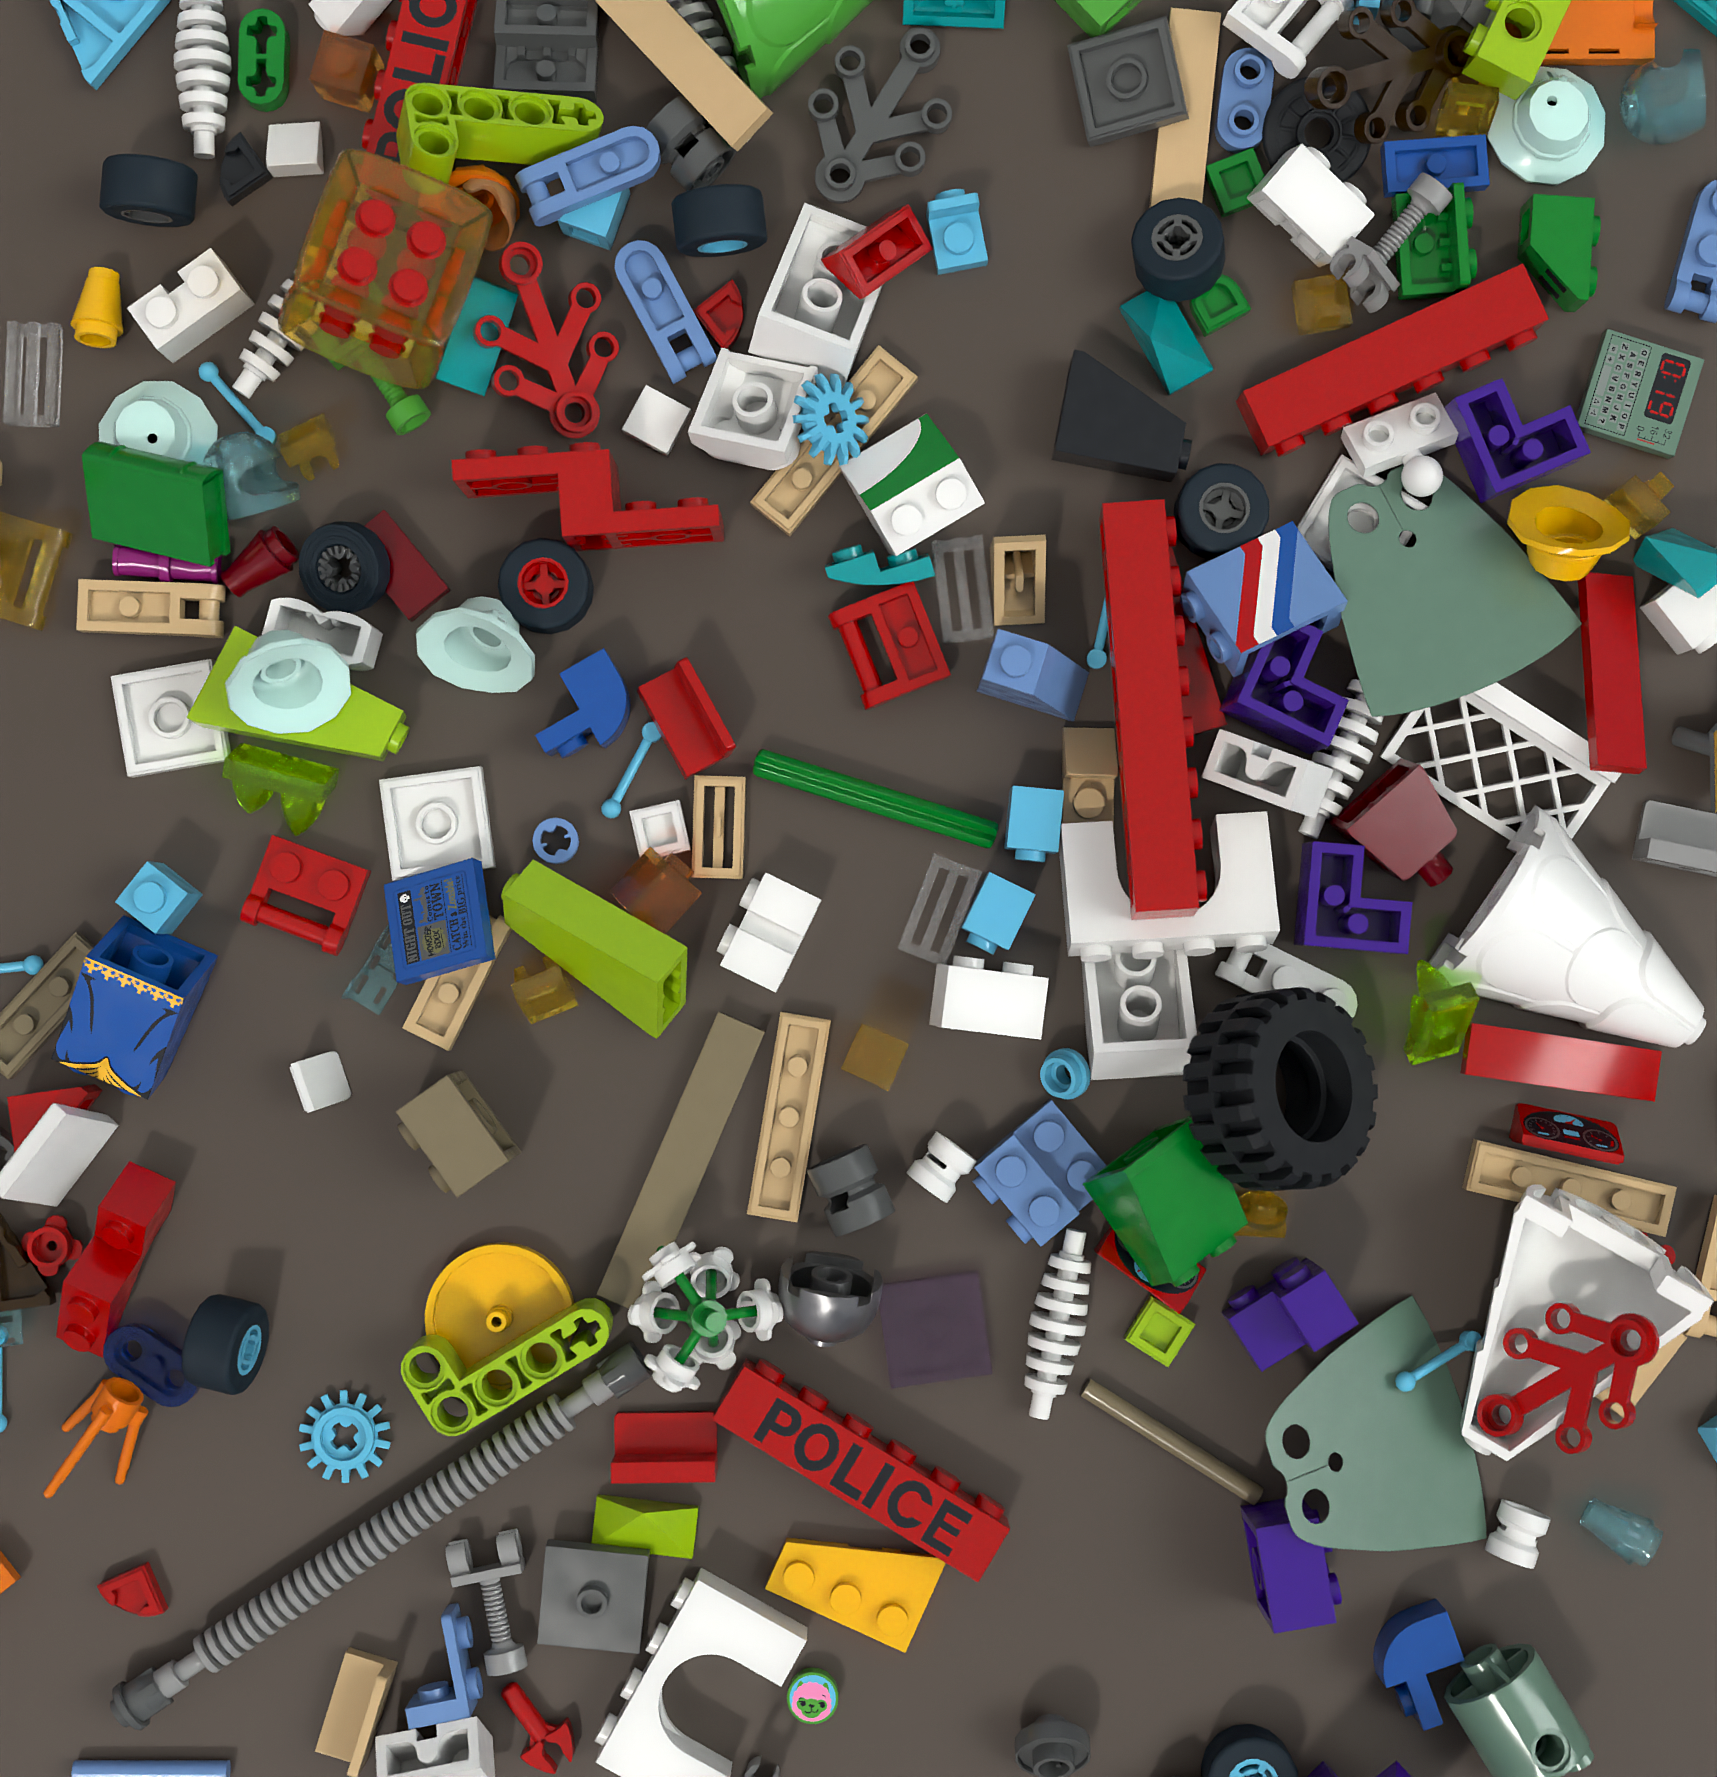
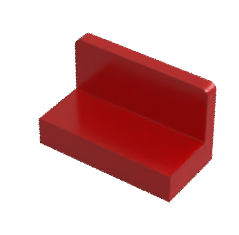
(686, 719)
(664, 1447)

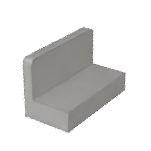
(1677, 838)

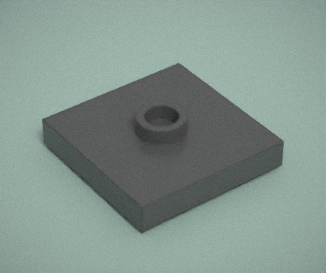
(1128, 81)
(593, 1596)

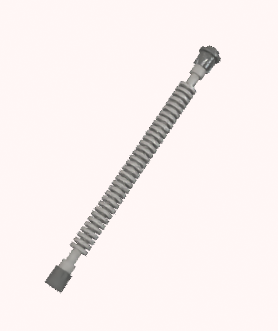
(297, 1592)

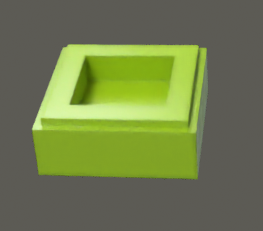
(1159, 1331)

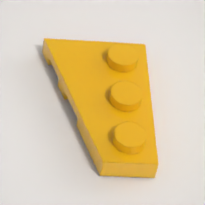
(857, 1586)

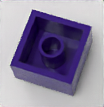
(1287, 1572)

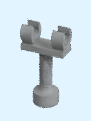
(1370, 263)
(504, 1654)

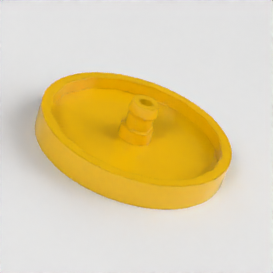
(493, 1299)

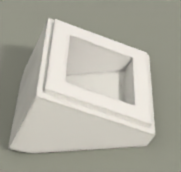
(295, 149)
(320, 1081)

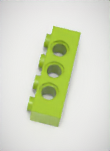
(1507, 61)

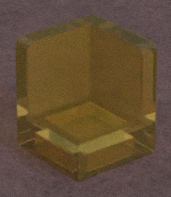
(875, 1056)

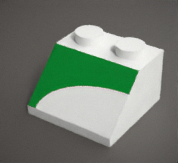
(911, 485)

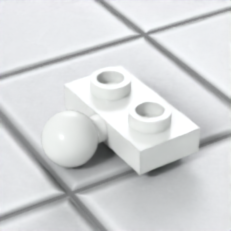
(1403, 438)

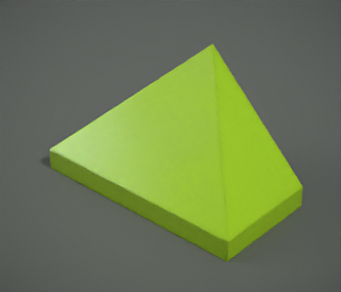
(646, 1524)

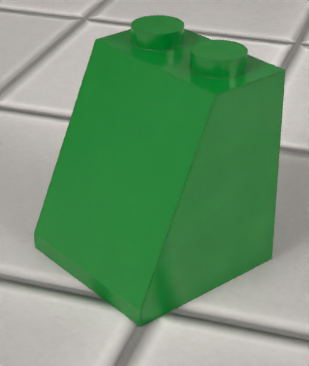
(1168, 1204)

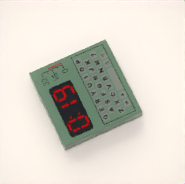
(1638, 393)

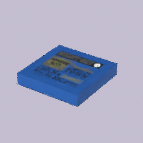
(439, 921)

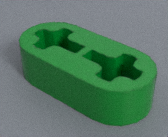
(275, 60)

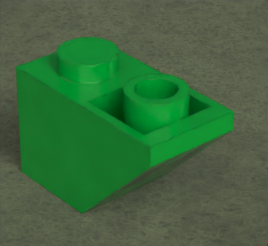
(1558, 245)

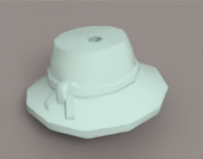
(1545, 140)
(163, 409)
(476, 647)
(288, 683)

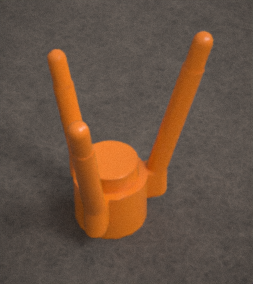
(113, 1407)

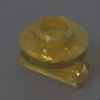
(1265, 1215)

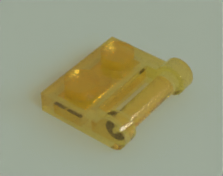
(15, 545)

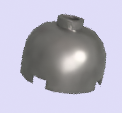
(828, 1297)

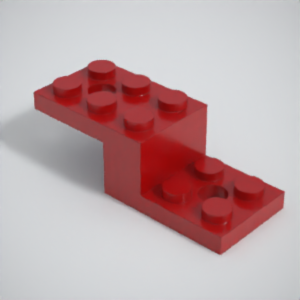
(588, 497)

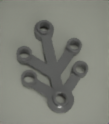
(874, 122)

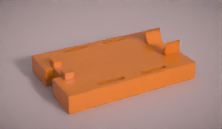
(1602, 27)

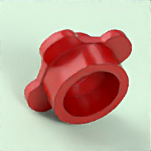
(37, 1245)

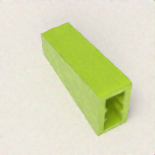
(361, 728)
(599, 945)

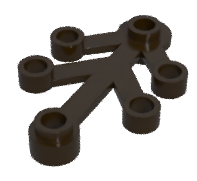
(1396, 69)

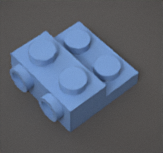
(1039, 1174)

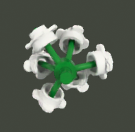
(711, 1324)

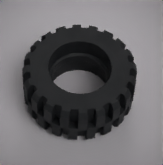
(1236, 1097)

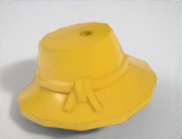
(1566, 530)

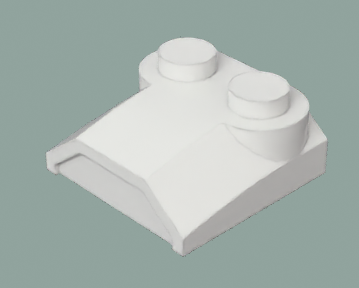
(751, 411)

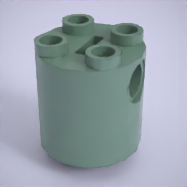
(1517, 1714)

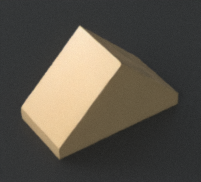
(1018, 579)

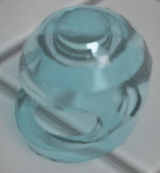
(1663, 102)
(250, 474)

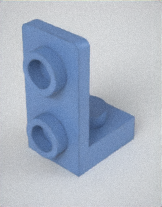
(437, 1701)

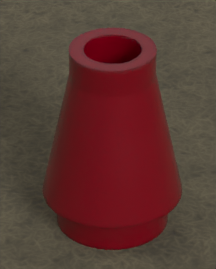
(261, 561)

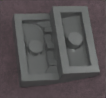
(547, 47)

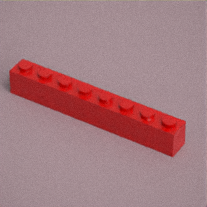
(1149, 710)

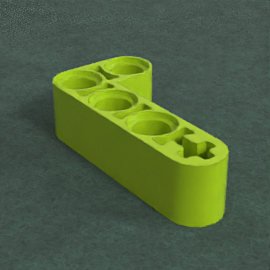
(489, 125)
(514, 1359)

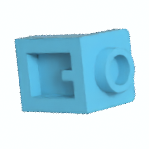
(956, 231)

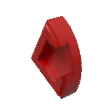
(722, 315)
(135, 1591)

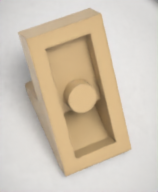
(1088, 774)

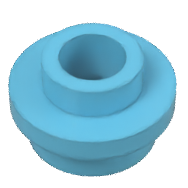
(1054, 1076)

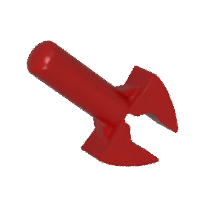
(538, 1730)

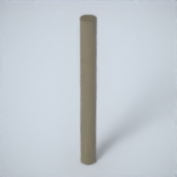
(1171, 1441)

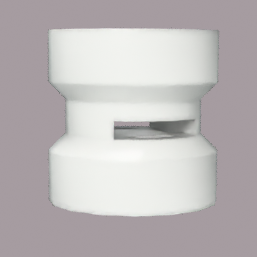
(934, 1176)
(1517, 1535)

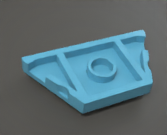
(104, 31)

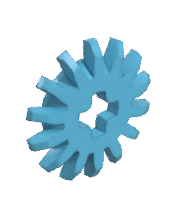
(813, 424)
(344, 1457)

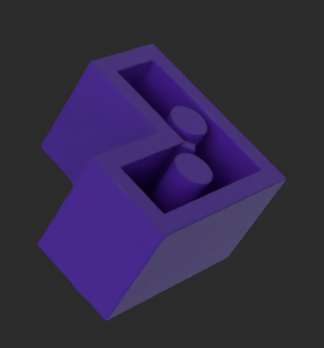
(1503, 451)
(1278, 698)
(1332, 907)
(1288, 1313)

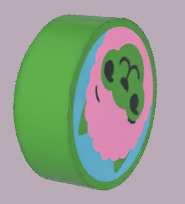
(812, 1695)

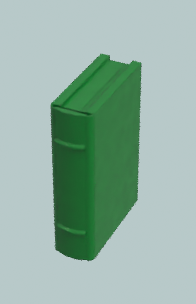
(156, 503)

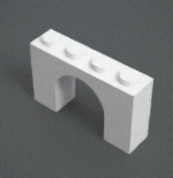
(1238, 913)
(708, 1620)

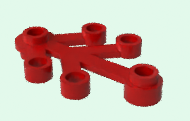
(550, 350)
(1576, 1372)

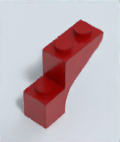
(106, 1271)

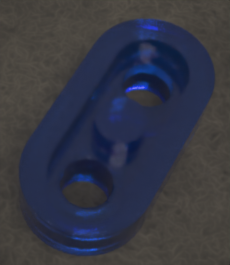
(152, 1368)

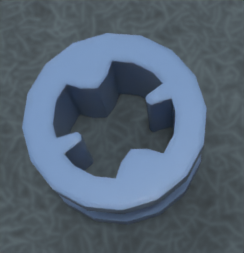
(550, 826)

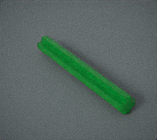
(875, 798)

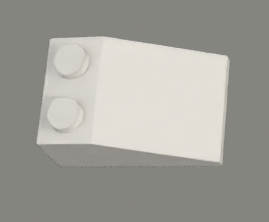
(807, 310)
(1138, 1015)

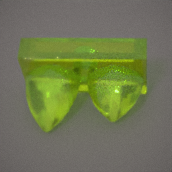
(301, 782)
(1438, 1015)

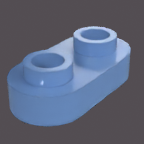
(1243, 98)

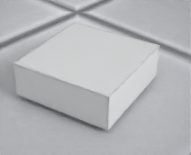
(656, 420)
(661, 828)

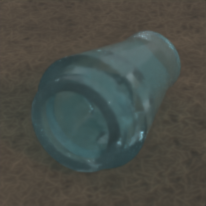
(1624, 1532)

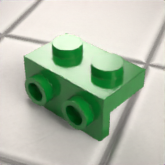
(1436, 254)

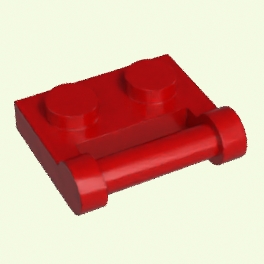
(906, 640)
(310, 878)

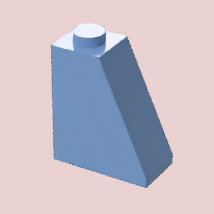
(1032, 675)

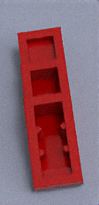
(1560, 1062)

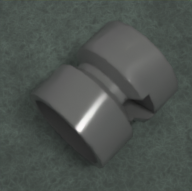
(677, 131)
(851, 1190)

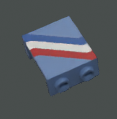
(1260, 595)

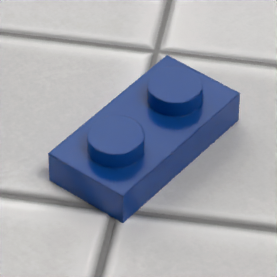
(1443, 158)

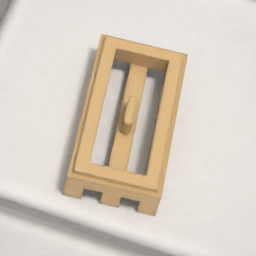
(720, 784)

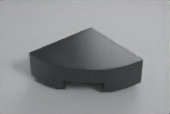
(241, 170)

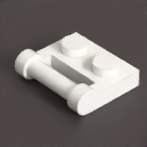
(1263, 21)

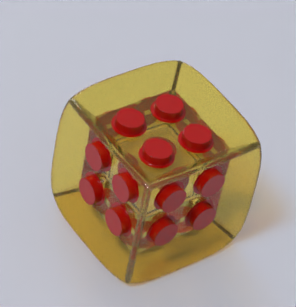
(385, 269)

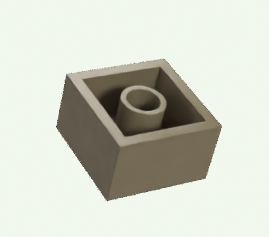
(456, 1133)

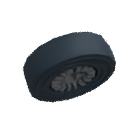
(321, 569)

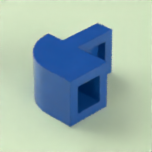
(601, 703)
(1411, 1647)

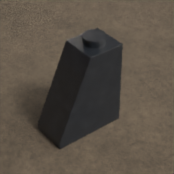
(1117, 426)

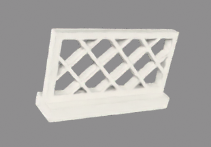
(1528, 723)

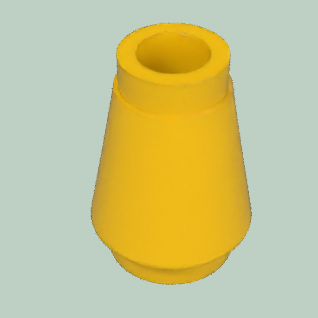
(99, 311)

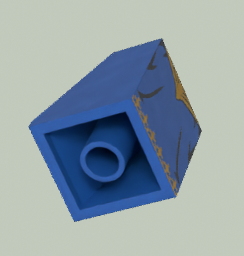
(132, 1007)

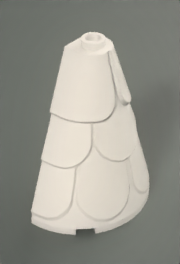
(1568, 947)
(1580, 1256)

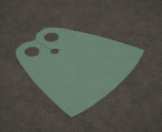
(1438, 613)
(1405, 1464)

